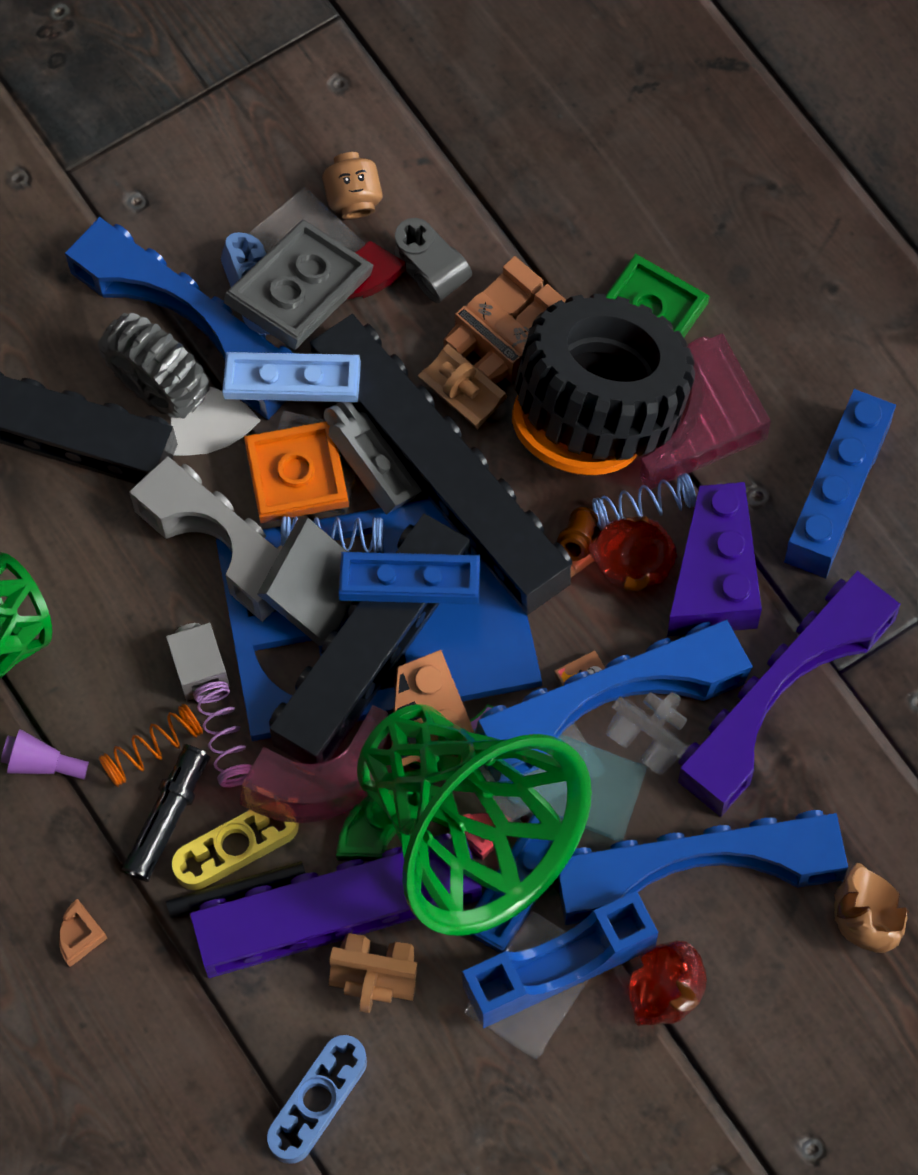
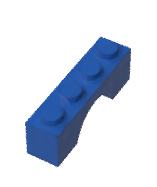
(839, 483)
(527, 977)

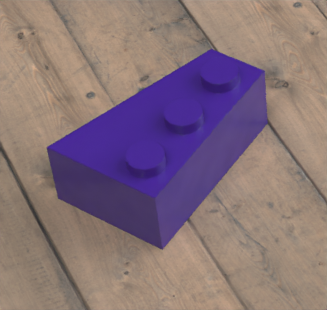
(718, 564)

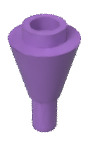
(31, 756)

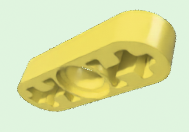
(240, 824)

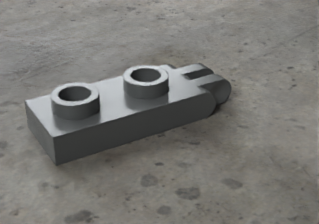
(371, 457)

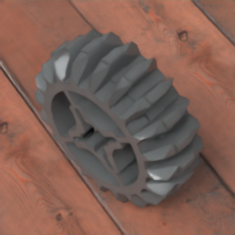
(153, 365)

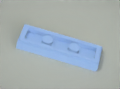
(291, 377)

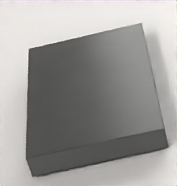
(298, 284)

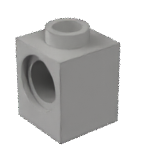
(196, 657)

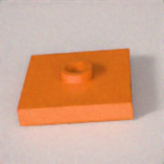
(296, 472)

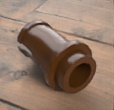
(578, 533)

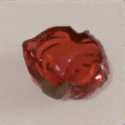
(634, 552)
(667, 984)

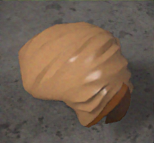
(869, 911)

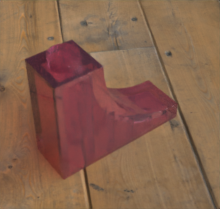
(720, 417)

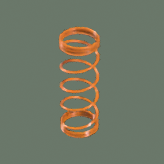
(188, 721)

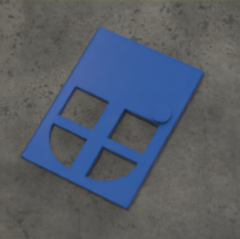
(483, 643)

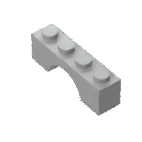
(178, 503)

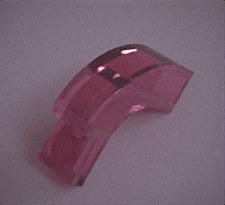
(309, 791)

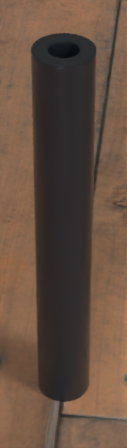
(234, 889)

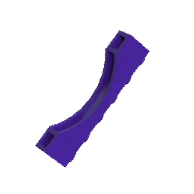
(847, 626)

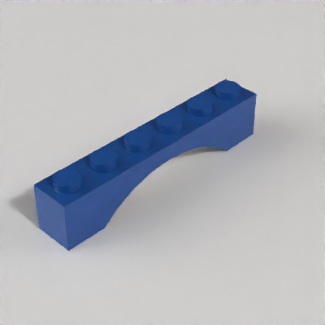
(119, 268)
(694, 666)
(796, 851)

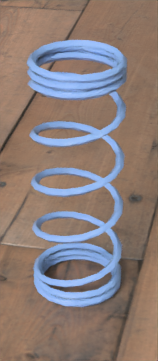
(687, 491)
(377, 532)

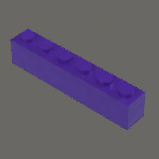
(313, 911)

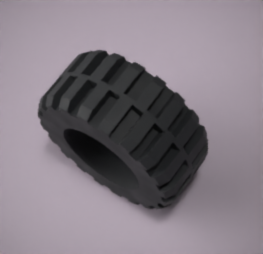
(597, 412)

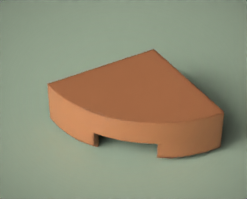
(78, 933)

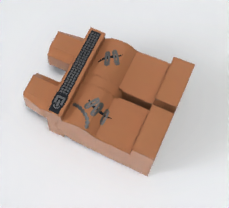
(500, 319)

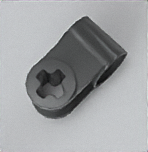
(434, 264)

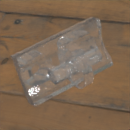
(632, 719)

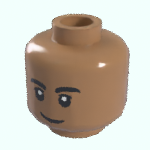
(352, 186)

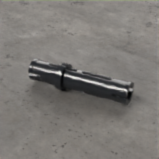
(173, 797)

